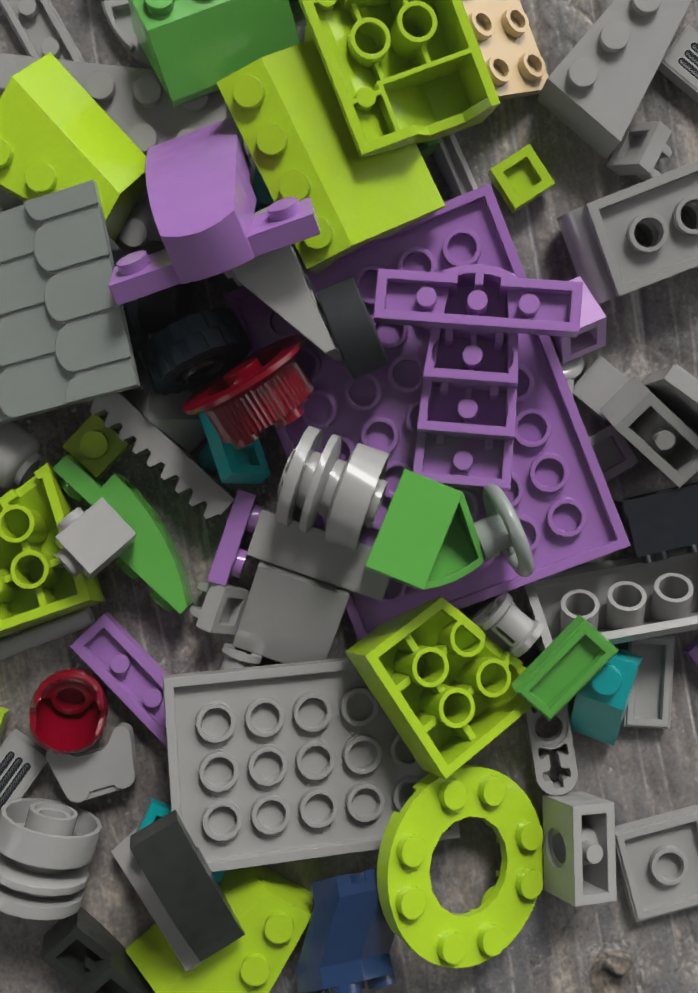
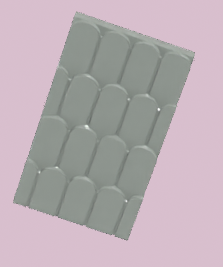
(57, 315)

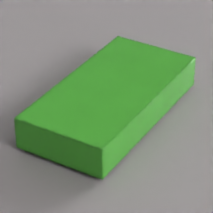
(564, 667)

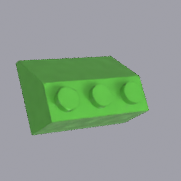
(207, 40)

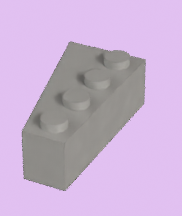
(611, 70)

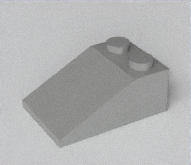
(285, 286)

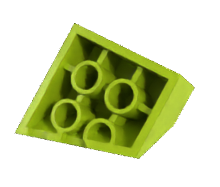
(61, 138)
(31, 577)
(440, 683)
(273, 920)

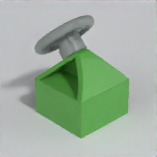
(433, 540)

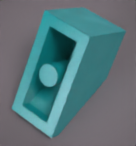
(604, 699)

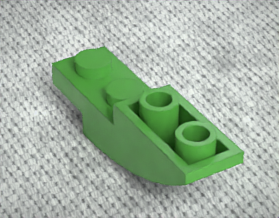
(154, 550)

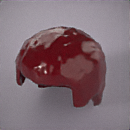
(68, 712)

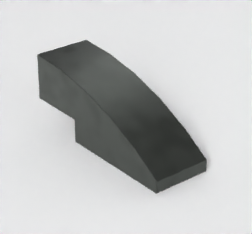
(185, 885)
(91, 957)

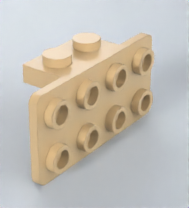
(507, 47)

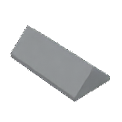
(619, 598)

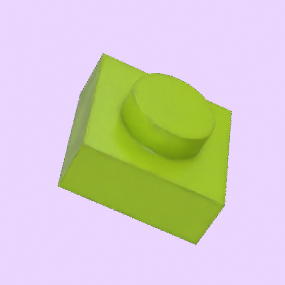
(521, 178)
(96, 446)

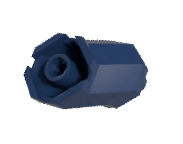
(346, 938)

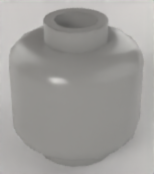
(17, 455)

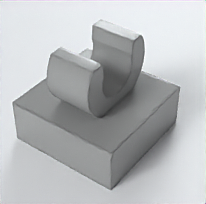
(641, 149)
(221, 608)

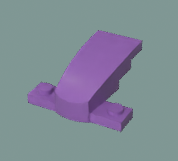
(206, 214)
(472, 360)

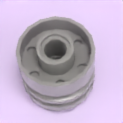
(332, 488)
(45, 857)

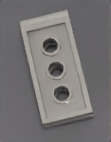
(604, 241)

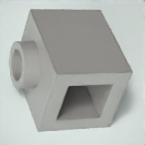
(92, 539)

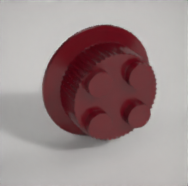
(255, 393)

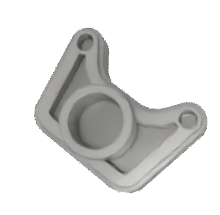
(99, 770)

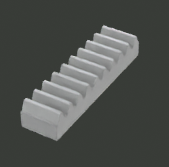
(163, 451)

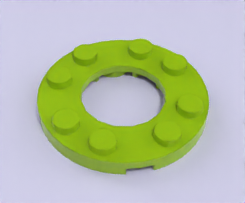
(406, 858)

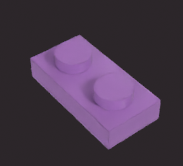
(230, 556)

